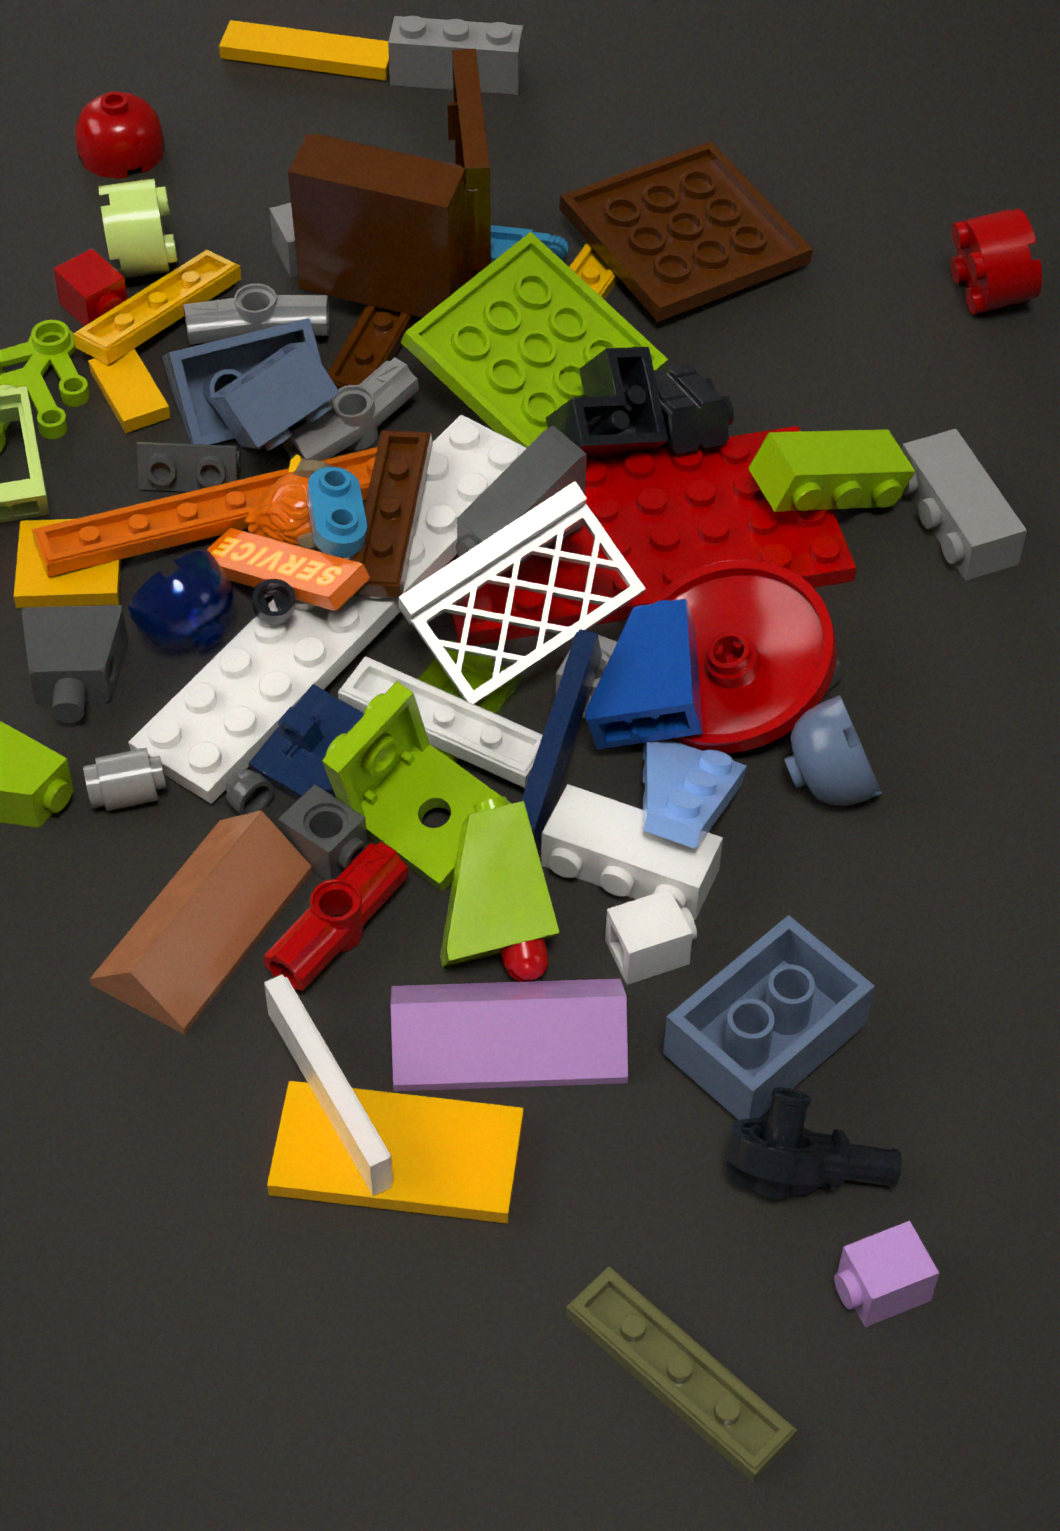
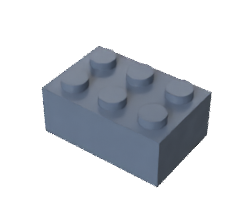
(767, 1019)

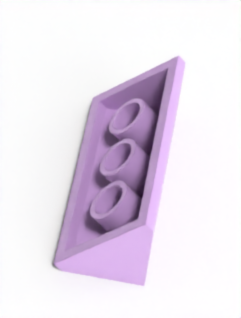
(509, 1034)

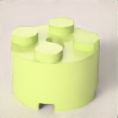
(136, 227)

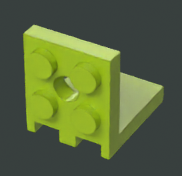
(396, 776)

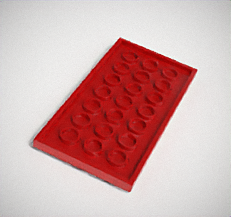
(666, 520)

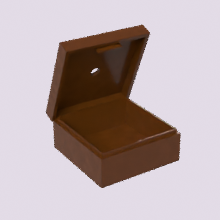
(392, 222)

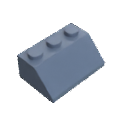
(208, 367)

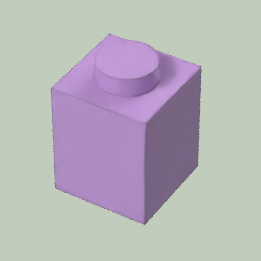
(886, 1274)

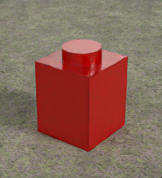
(89, 286)

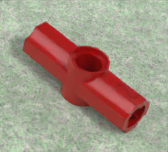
(356, 896)

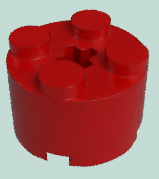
(995, 260)

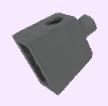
(74, 655)

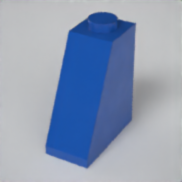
(650, 680)

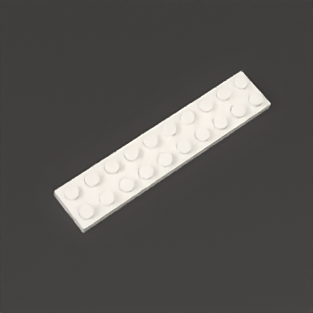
(267, 669)

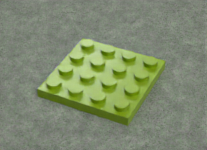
(519, 337)

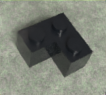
(618, 409)

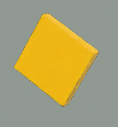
(81, 587)

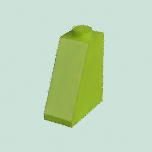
(32, 779)
(496, 886)

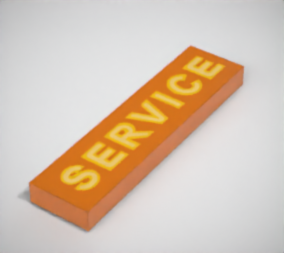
(313, 575)

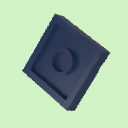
(296, 749)

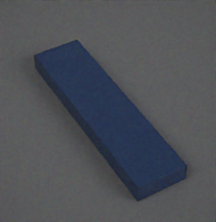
(561, 730)

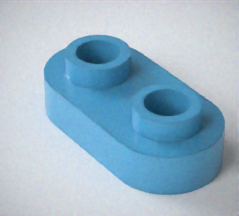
(332, 501)

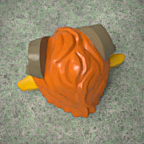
(284, 508)

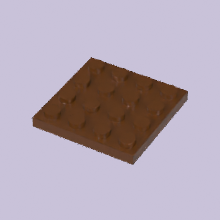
(685, 230)

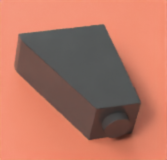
(531, 479)

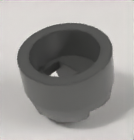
(248, 791)

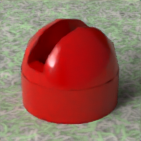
(526, 960)

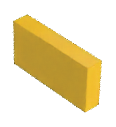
(130, 391)

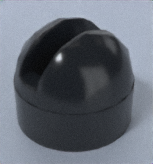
(283, 598)

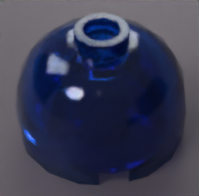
(185, 606)

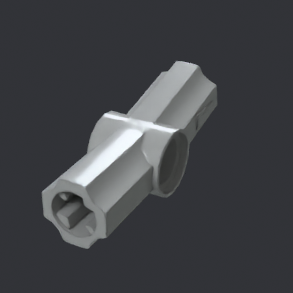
(252, 310)
(354, 414)

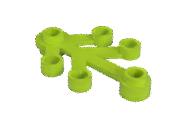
(48, 345)

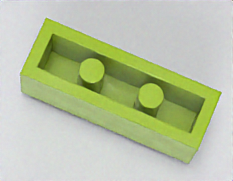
(831, 470)

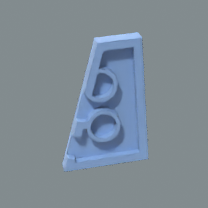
(686, 790)

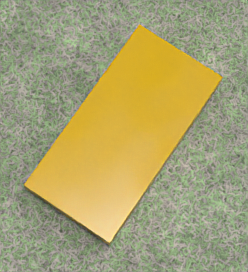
(443, 1153)

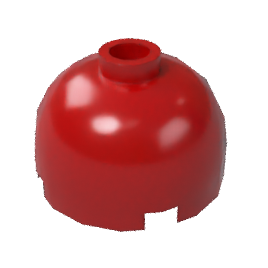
(119, 135)

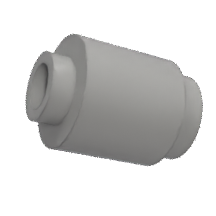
(124, 779)

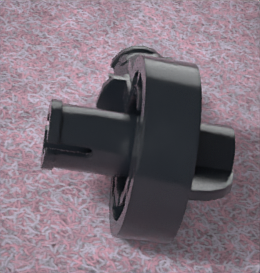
(785, 1159)

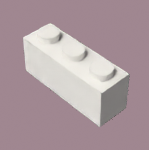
(607, 847)

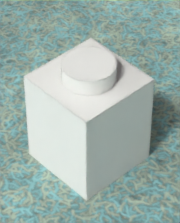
(650, 936)

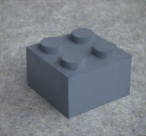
(275, 396)

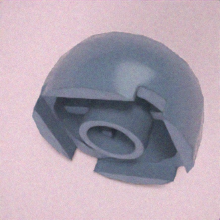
(831, 756)

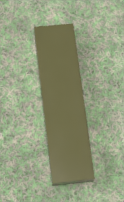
(681, 1374)

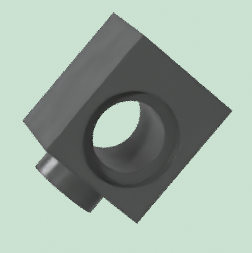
(322, 816)

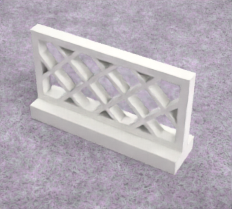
(496, 555)

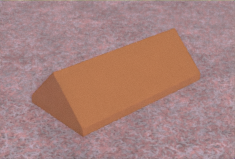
(205, 921)

